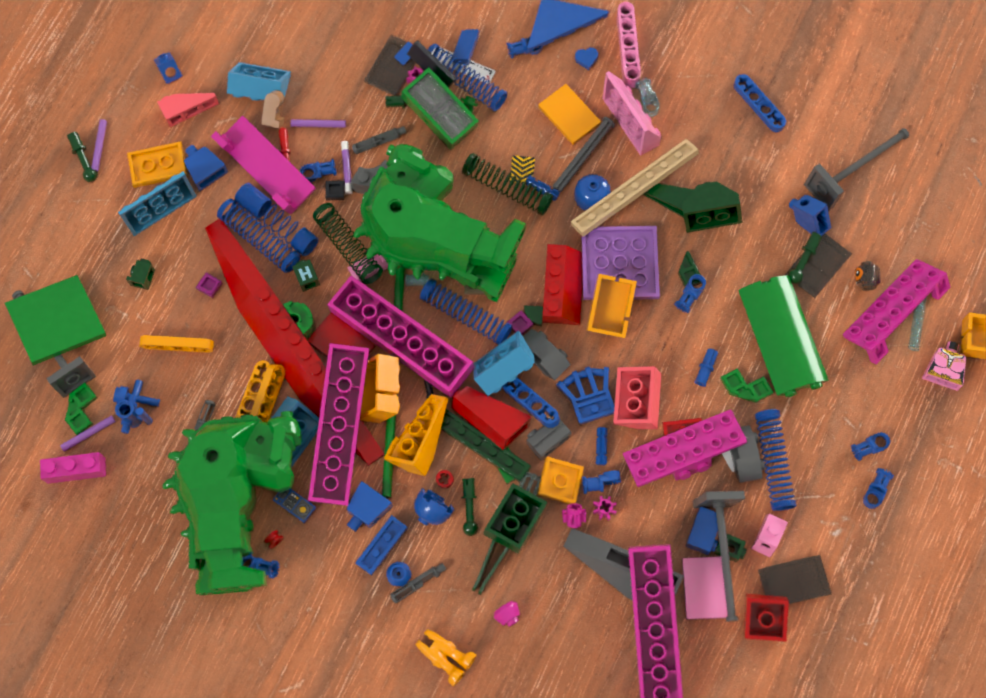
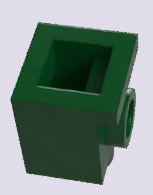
(141, 274)
(737, 544)

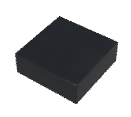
(335, 190)

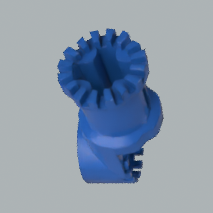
(521, 47)
(319, 169)
(690, 293)
(870, 446)
(598, 483)
(878, 488)
(264, 565)

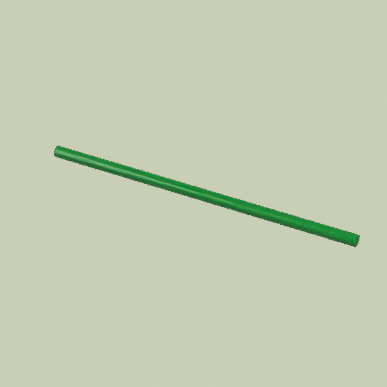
(391, 422)

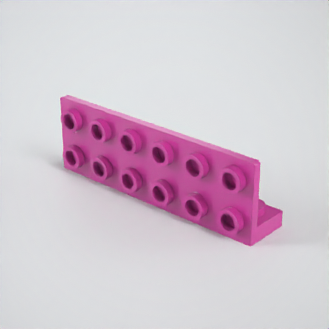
(265, 164)
(894, 306)

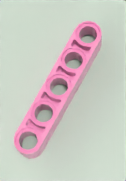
(628, 37)

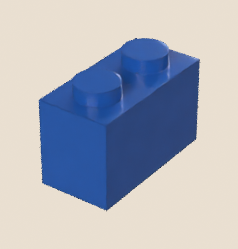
(703, 532)

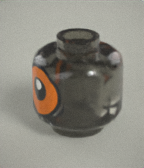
(867, 276)

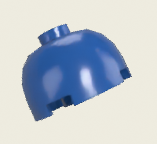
(590, 190)
(431, 508)

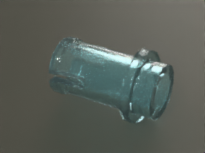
(410, 280)

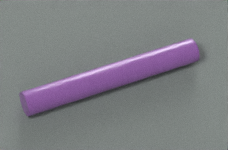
(318, 123)
(99, 145)
(87, 433)

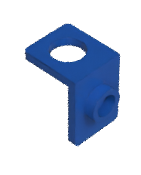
(164, 62)

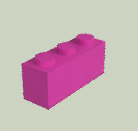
(73, 467)

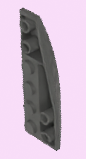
(606, 560)

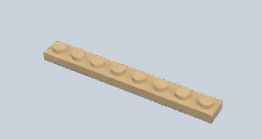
(634, 187)

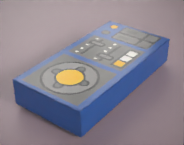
(295, 504)

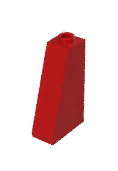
(491, 417)

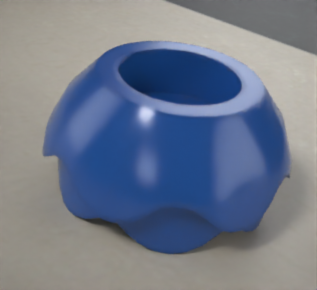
(403, 578)

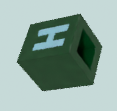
(306, 275)

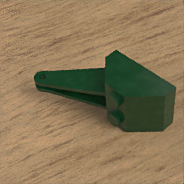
(702, 208)
(511, 527)

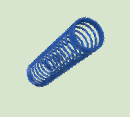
(502, 94)
(289, 258)
(428, 290)
(767, 415)

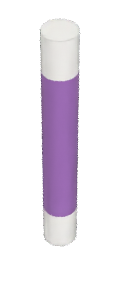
(346, 167)

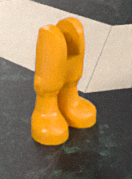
(440, 650)

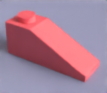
(184, 106)

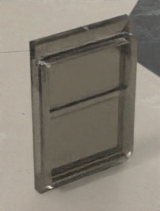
(387, 71)
(822, 266)
(796, 579)

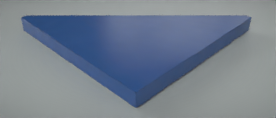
(561, 19)

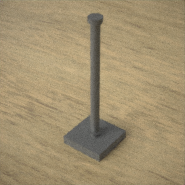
(825, 187)
(71, 374)
(719, 501)

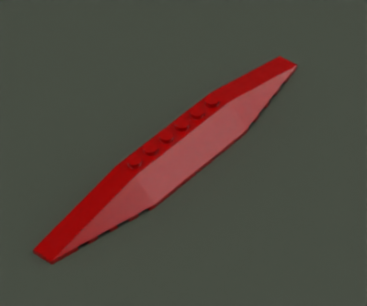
(278, 330)

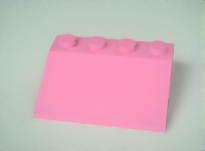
(630, 114)

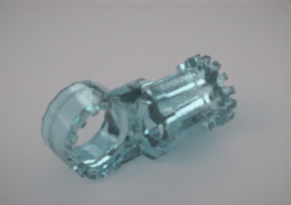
(648, 96)

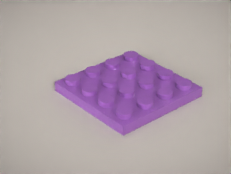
(624, 254)

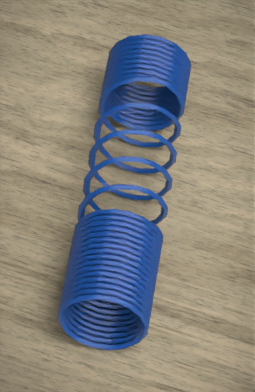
(259, 204)

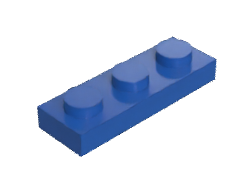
(381, 545)

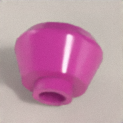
(507, 614)

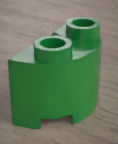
(302, 314)

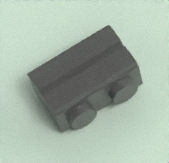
(547, 439)

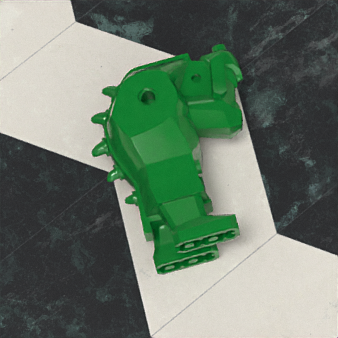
(422, 233)
(218, 493)

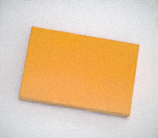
(569, 114)
(156, 164)

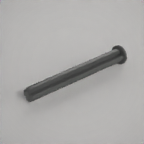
(583, 154)

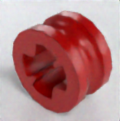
(450, 480)
(273, 539)

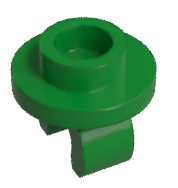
(470, 102)

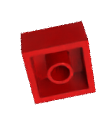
(766, 617)

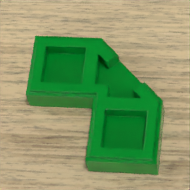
(738, 387)
(78, 400)

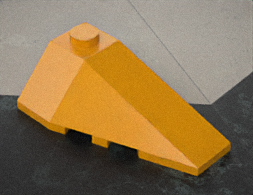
(418, 442)

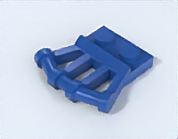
(590, 406)

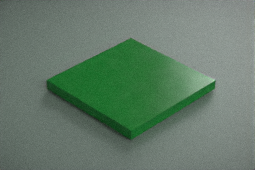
(55, 319)

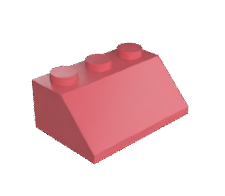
(637, 397)

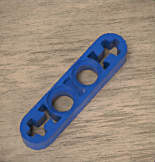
(757, 104)
(528, 402)

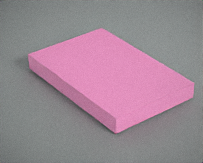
(704, 588)

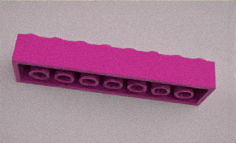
(401, 336)
(338, 424)
(655, 621)

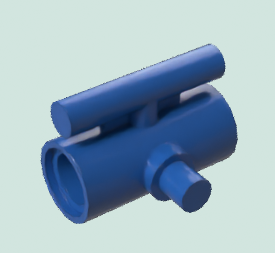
(130, 414)

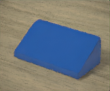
(466, 46)

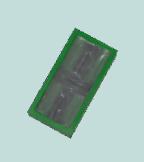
(439, 108)

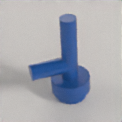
(122, 393)

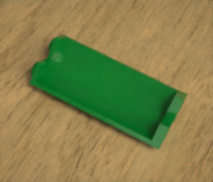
(783, 336)

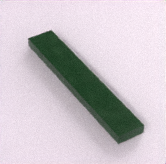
(484, 447)

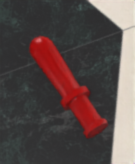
(283, 136)

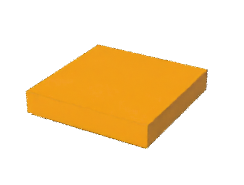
(560, 480)

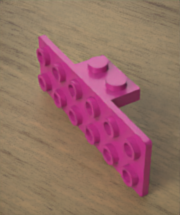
(685, 450)

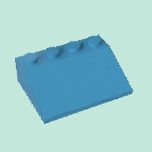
(157, 203)

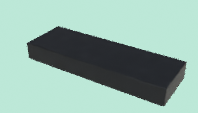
(426, 59)

